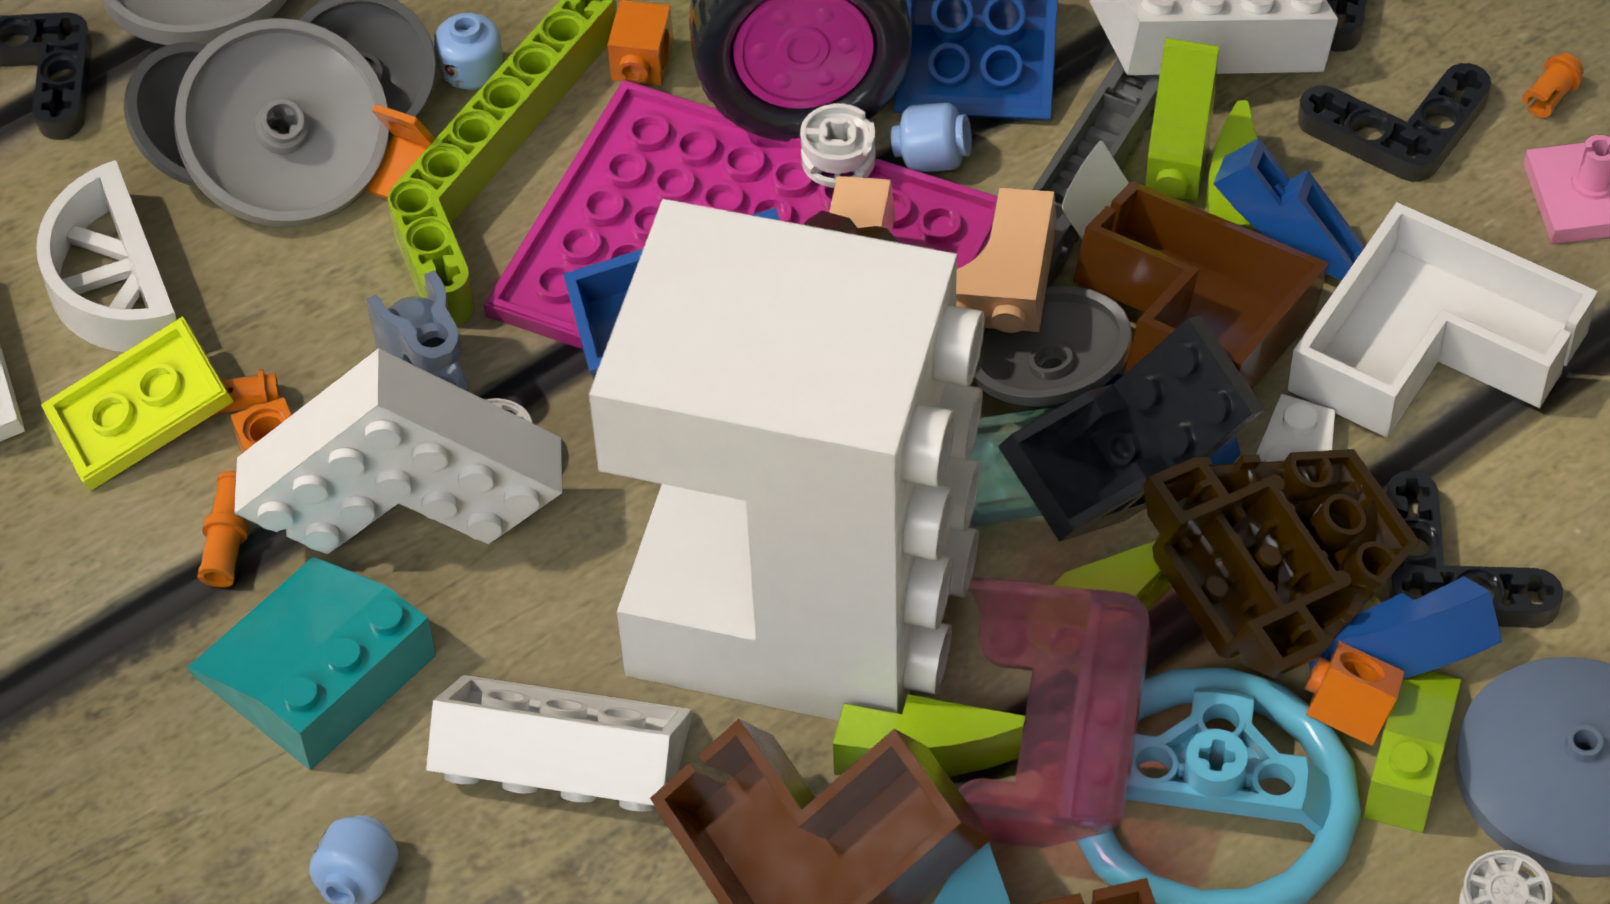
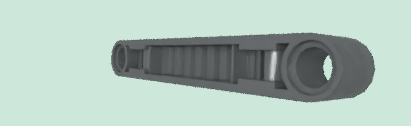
(1115, 115)

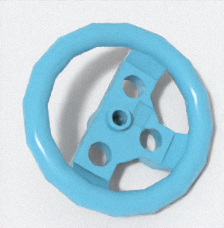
(1223, 774)

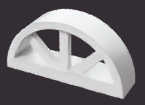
(65, 225)

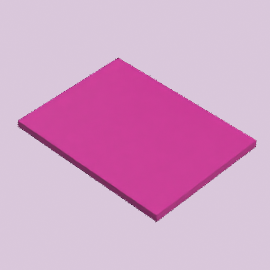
(689, 153)

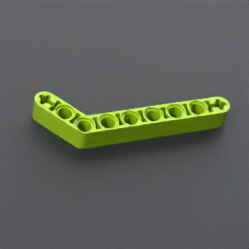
(484, 139)

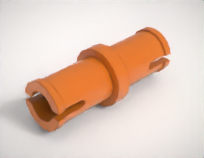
(223, 535)

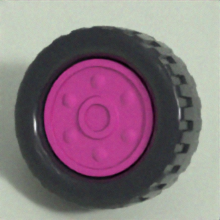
(785, 58)

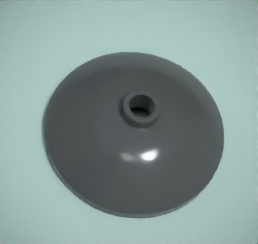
(392, 44)
(152, 103)
(1077, 349)

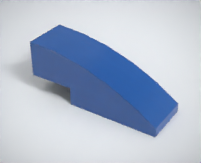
(1287, 208)
(1424, 631)

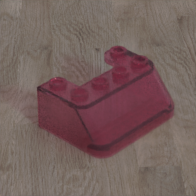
(1080, 709)

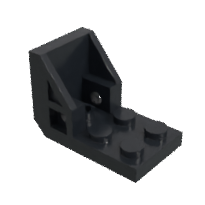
(1098, 449)

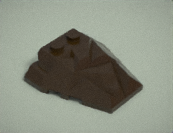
(1275, 550)

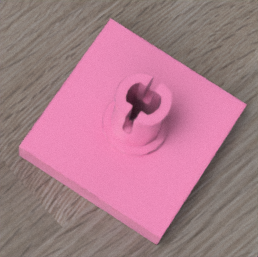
(1572, 188)

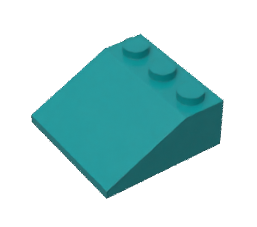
(317, 658)

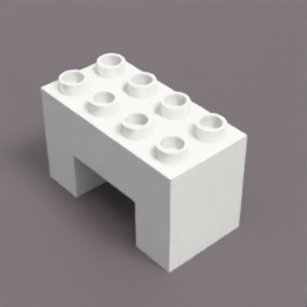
(807, 457)

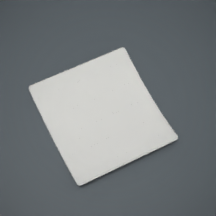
(1093, 188)

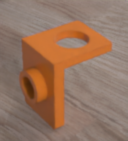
(401, 151)

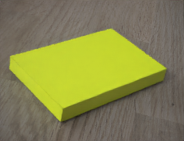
(136, 403)

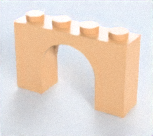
(1010, 272)

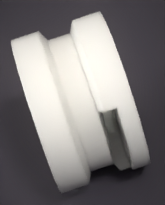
(837, 142)
(1499, 880)

